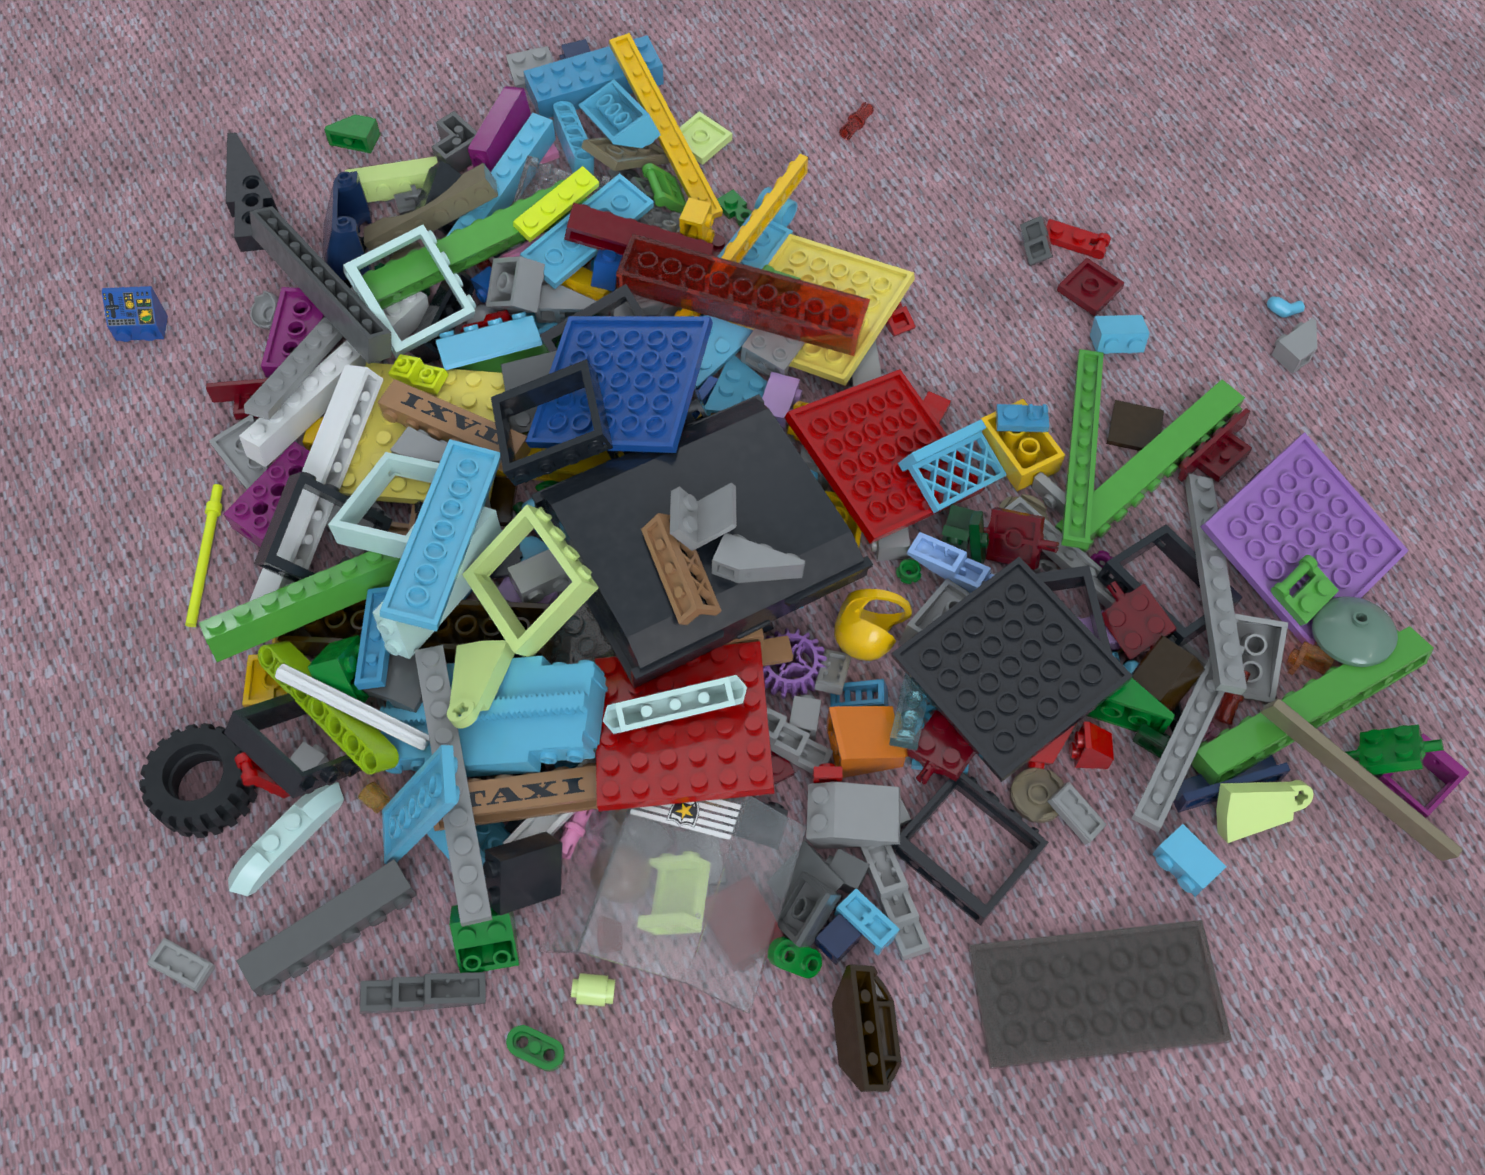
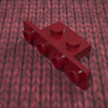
(235, 391)
(1220, 453)

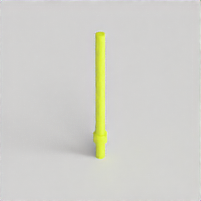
(212, 510)

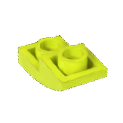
(417, 374)

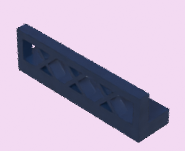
(1197, 792)

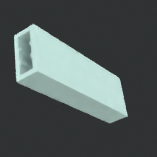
(405, 638)

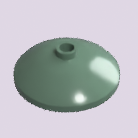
(1352, 641)

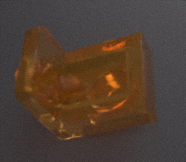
(1309, 656)

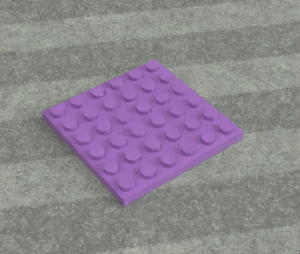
(1299, 510)

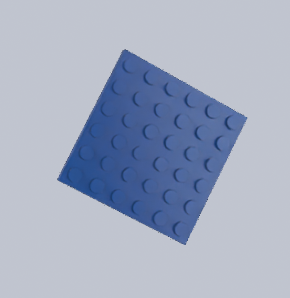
(644, 377)

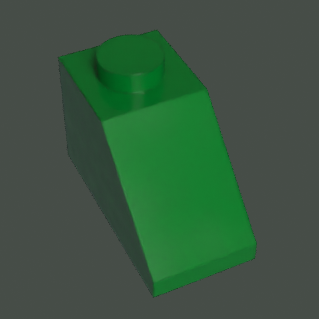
(354, 133)

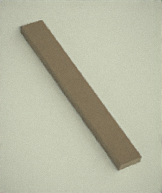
(1361, 780)

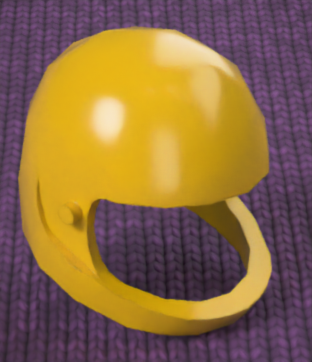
(864, 632)

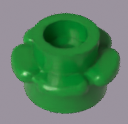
(909, 565)

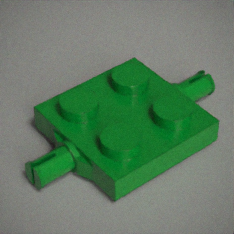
(1393, 749)

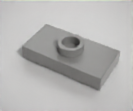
(1050, 492)
(834, 677)
(1077, 813)
(181, 965)

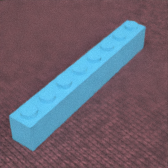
(532, 140)

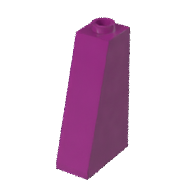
(500, 127)

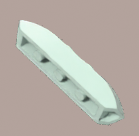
(674, 704)
(284, 839)

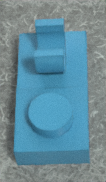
(1022, 418)

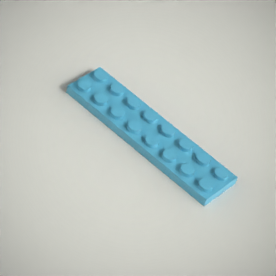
(441, 536)

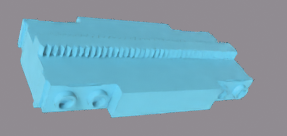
(535, 718)

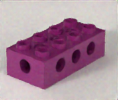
(291, 324)
(256, 506)

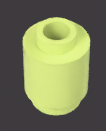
(593, 990)

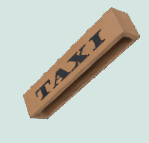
(443, 420)
(532, 795)

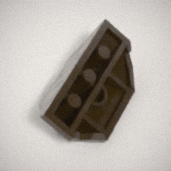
(866, 1029)

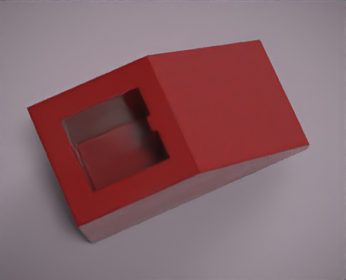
(1092, 747)

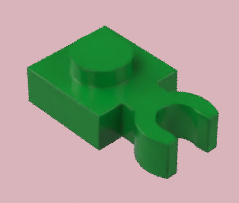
(734, 206)

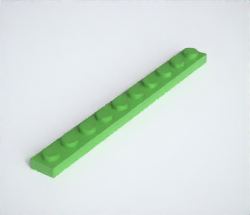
(1082, 450)

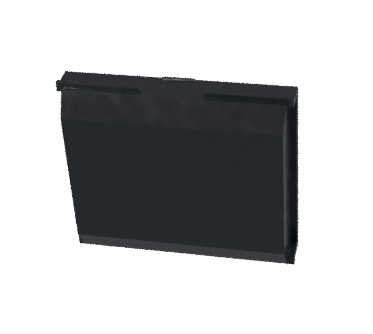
(775, 506)

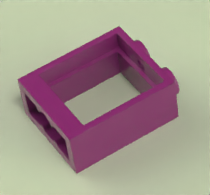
(1443, 767)

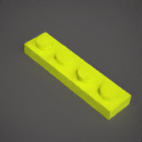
(556, 204)

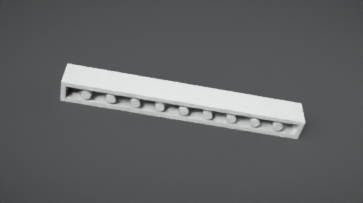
(269, 438)
(329, 464)

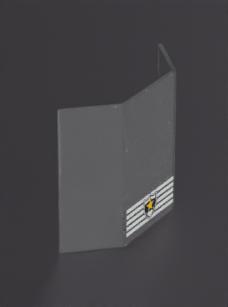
(680, 892)

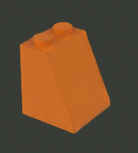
(862, 739)

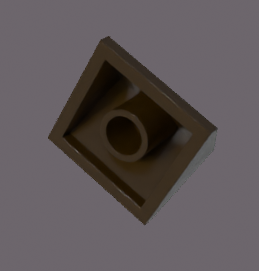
(1168, 672)

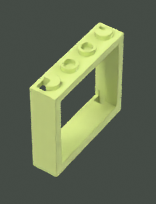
(530, 641)

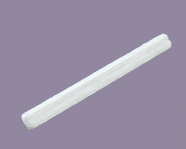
(352, 707)

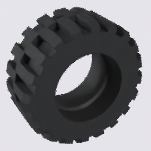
(174, 760)

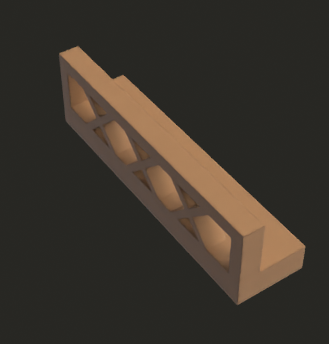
(675, 572)

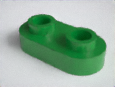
(797, 958)
(537, 1047)

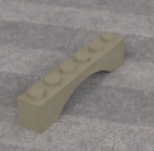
(466, 194)

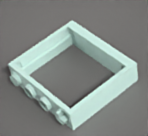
(364, 293)
(345, 522)

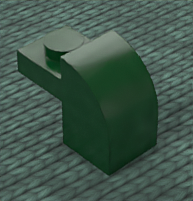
(957, 527)

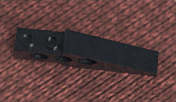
(244, 192)

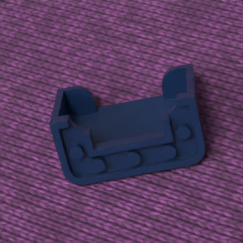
(342, 223)

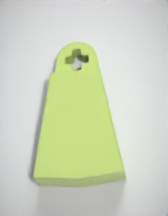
(476, 679)
(1258, 806)

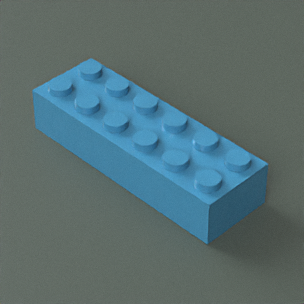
(583, 75)

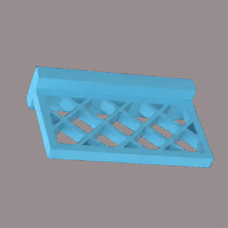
(940, 450)

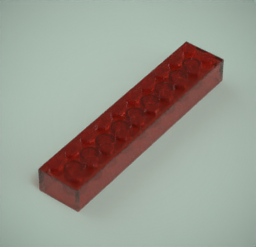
(743, 294)

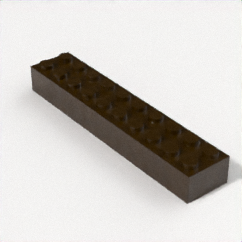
(464, 625)

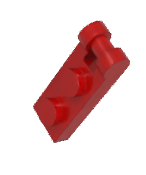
(1078, 239)
(254, 775)

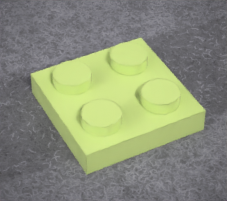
(704, 137)

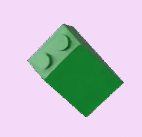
(1132, 707)

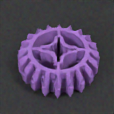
(800, 669)

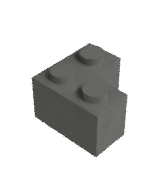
(454, 141)

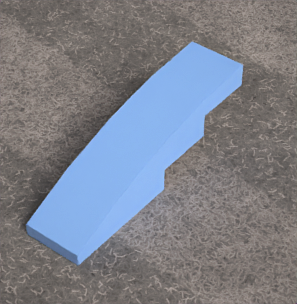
(949, 562)

